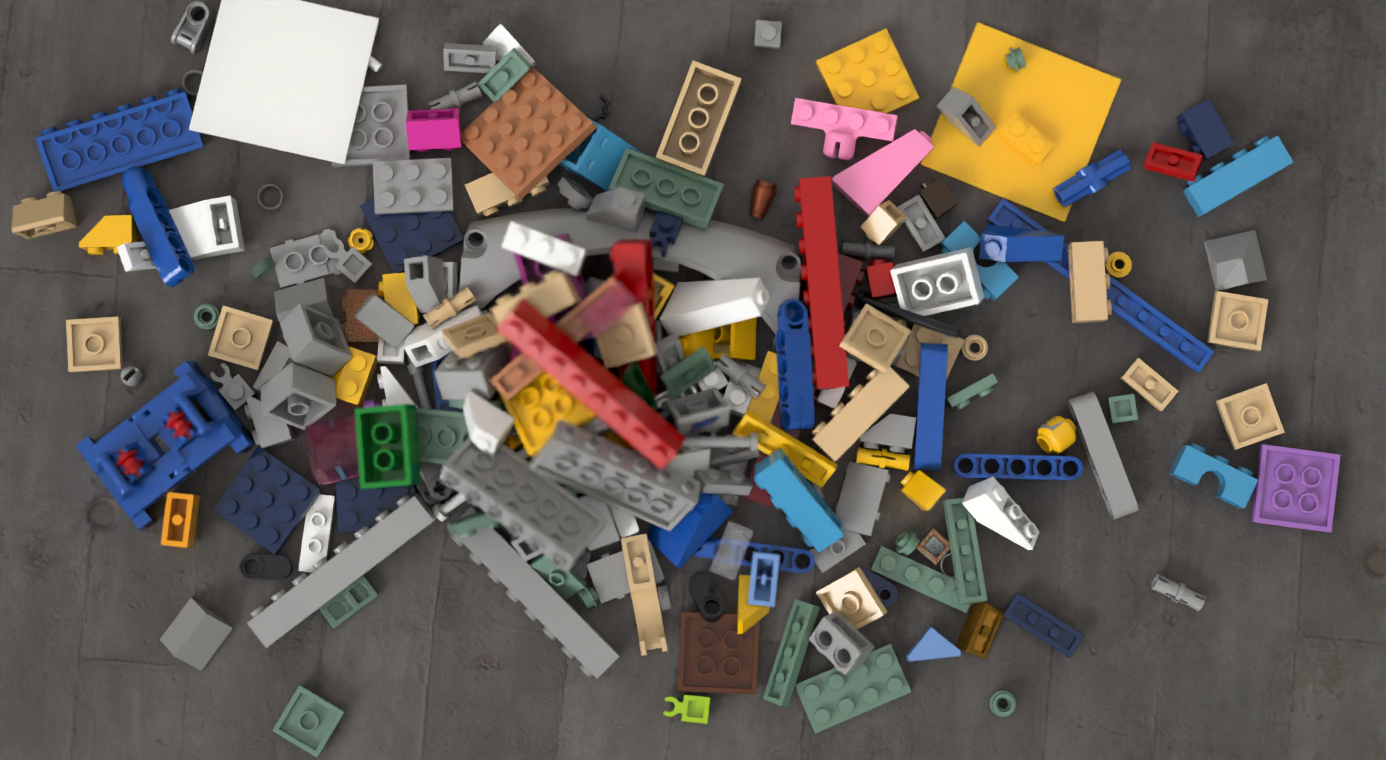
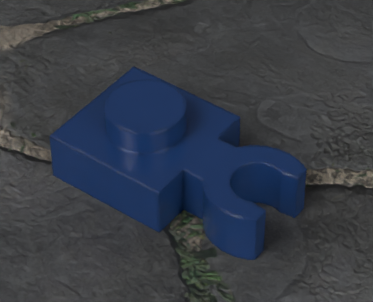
(665, 231)

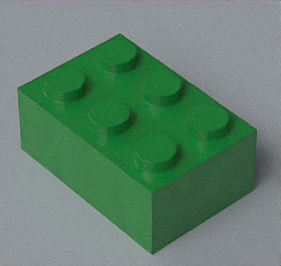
(388, 446)

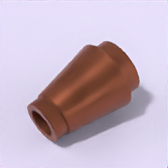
(761, 198)

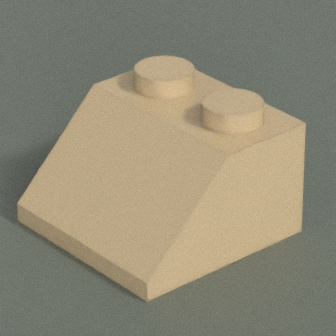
(43, 216)

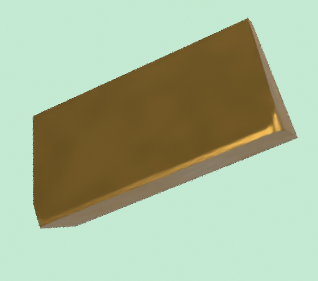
(980, 629)

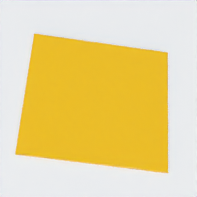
(1052, 93)

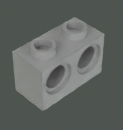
(844, 640)

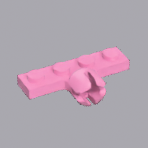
(843, 125)

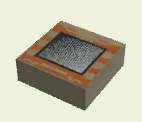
(933, 546)

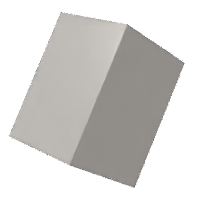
(312, 294)
(196, 634)

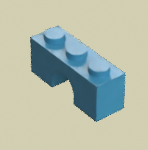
(994, 278)
(1235, 484)

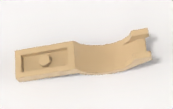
(644, 593)

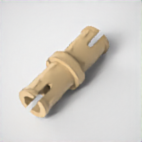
(449, 307)

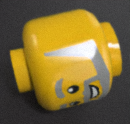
(1056, 435)

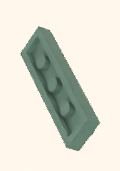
(964, 552)
(917, 577)
(791, 653)

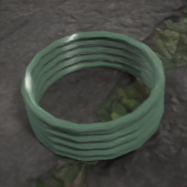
(257, 270)

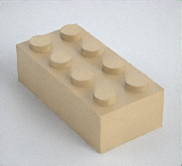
(699, 118)
(859, 413)

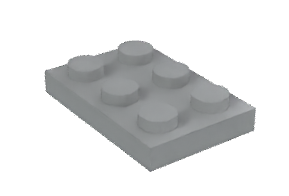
(413, 186)

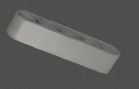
(1102, 455)

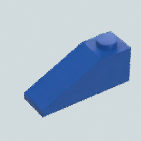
(1020, 245)

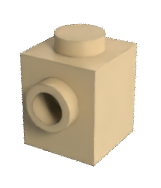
(883, 222)

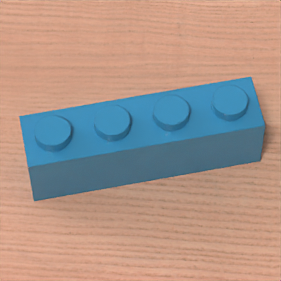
(1238, 175)
(798, 500)

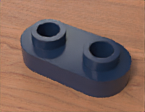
(880, 584)

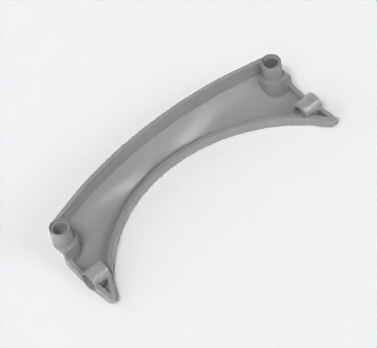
(719, 252)

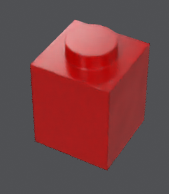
(880, 279)

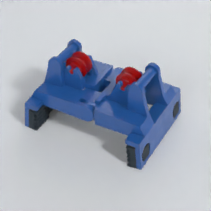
(178, 424)

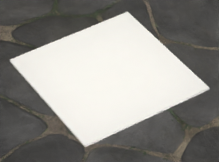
(285, 76)

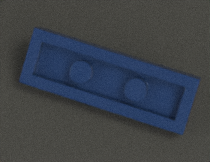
(1043, 625)

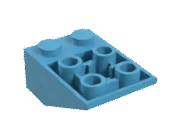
(597, 157)

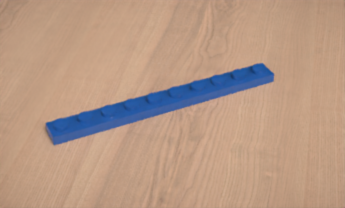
(1123, 301)

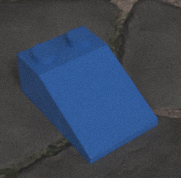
(692, 530)

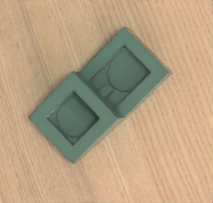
(348, 602)

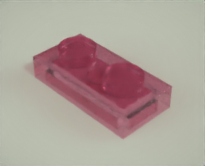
(608, 309)

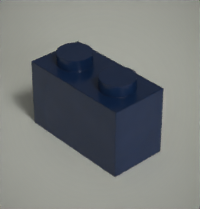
(1204, 130)

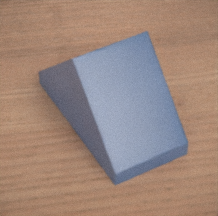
(763, 579)
(931, 646)

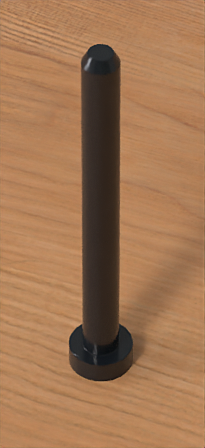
(863, 297)

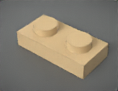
(1149, 384)

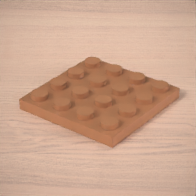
(527, 133)

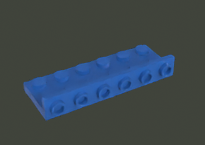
(118, 140)

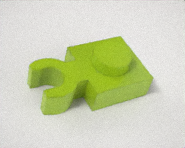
(693, 708)

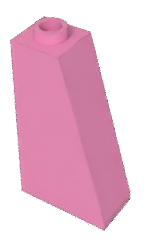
(882, 172)

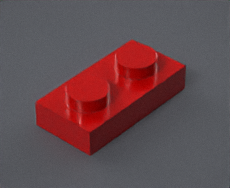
(1173, 162)

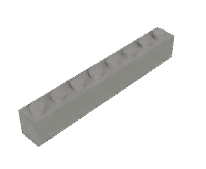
(340, 570)
(540, 598)

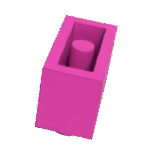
(434, 129)

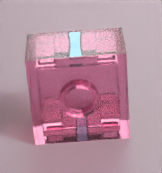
(333, 450)

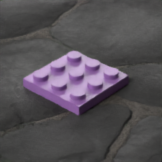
(1295, 488)

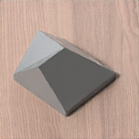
(1235, 260)

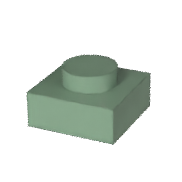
(1122, 408)

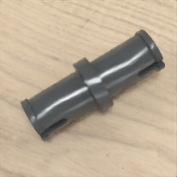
(868, 249)

